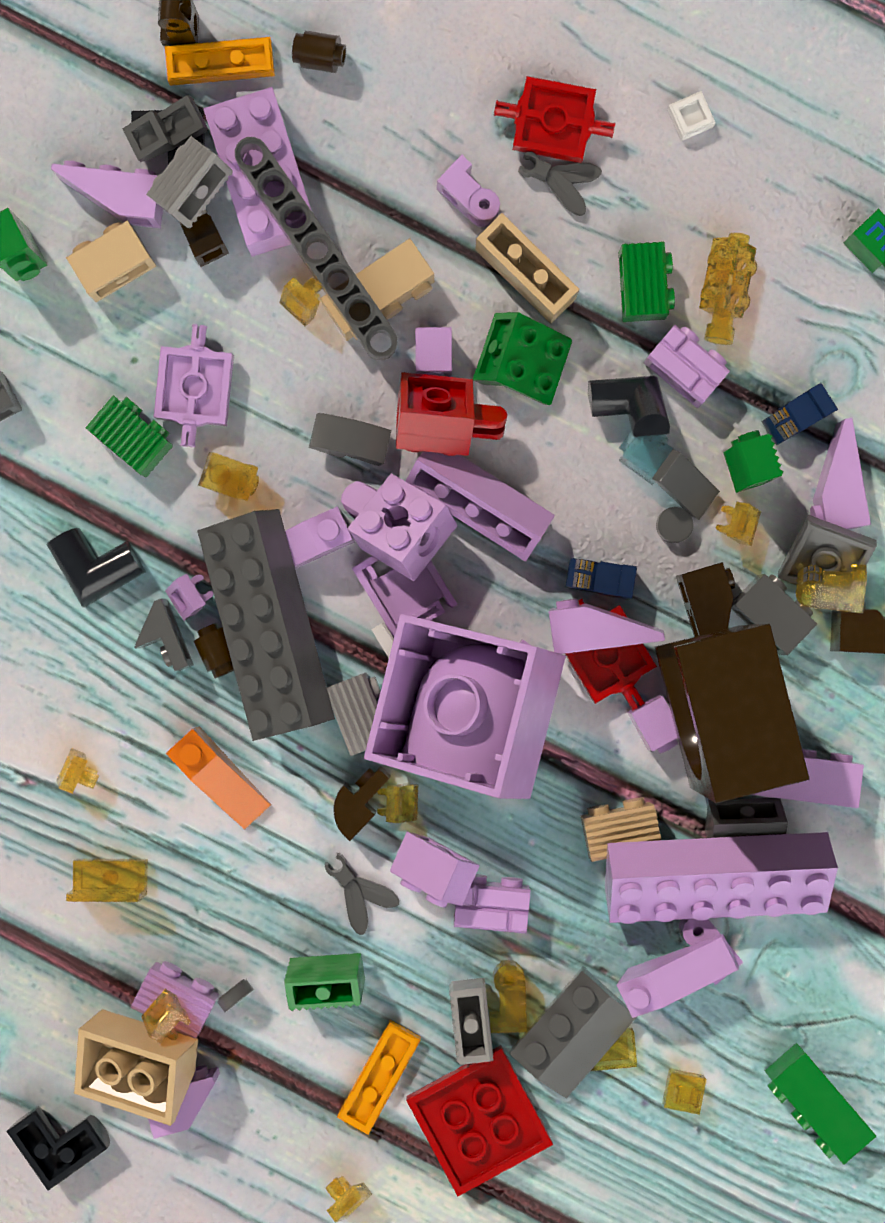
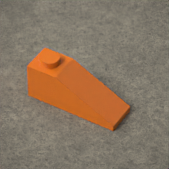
(218, 777)

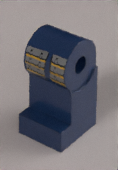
(800, 414)
(601, 578)

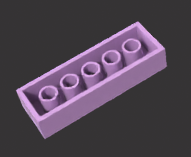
(719, 877)

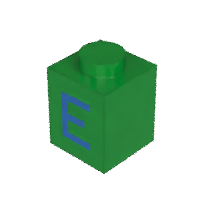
(869, 241)

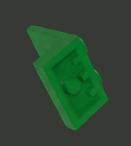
(523, 356)

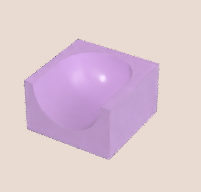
(464, 708)

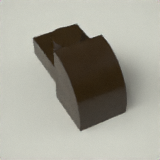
(352, 806)

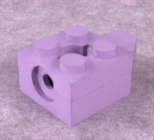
(397, 523)

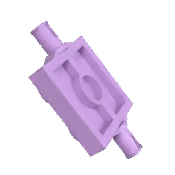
(193, 386)

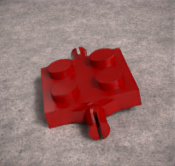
(554, 119)
(612, 669)

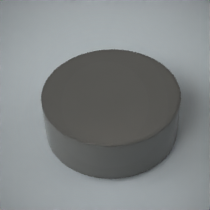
(674, 525)
(235, 995)

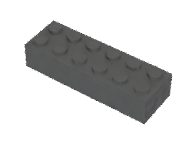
(265, 624)

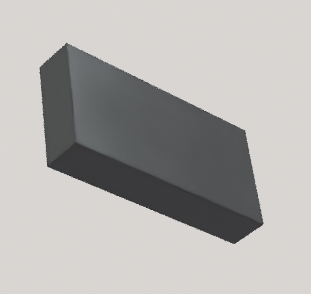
(685, 484)

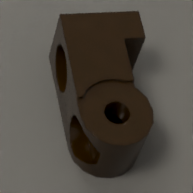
(178, 22)
(205, 240)

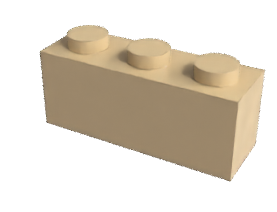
(526, 268)
(389, 282)

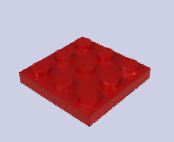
(479, 1121)

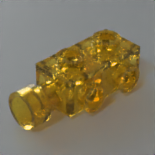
(726, 283)

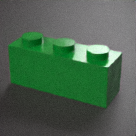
(818, 1105)

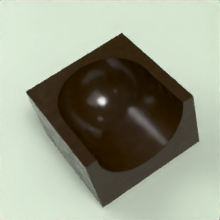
(732, 712)

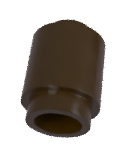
(318, 51)
(214, 650)

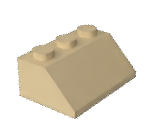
(131, 1070)

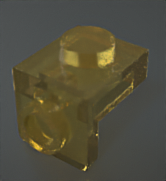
(229, 477)

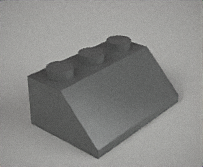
(572, 1033)

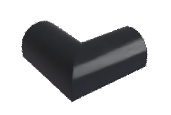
(633, 396)
(93, 576)
(54, 1155)

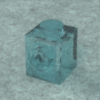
(645, 454)

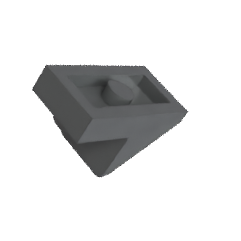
(163, 626)

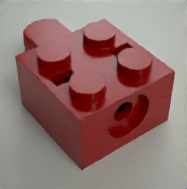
(441, 415)

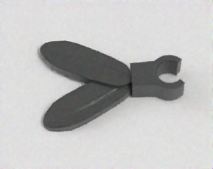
(561, 179)
(357, 890)

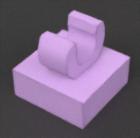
(186, 597)

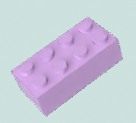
(261, 118)

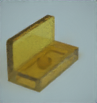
(108, 880)

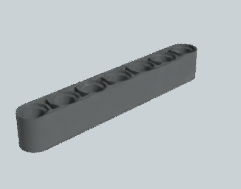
(309, 233)

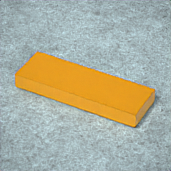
(219, 61)
(379, 1077)

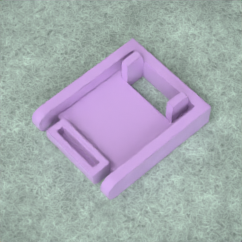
(398, 594)

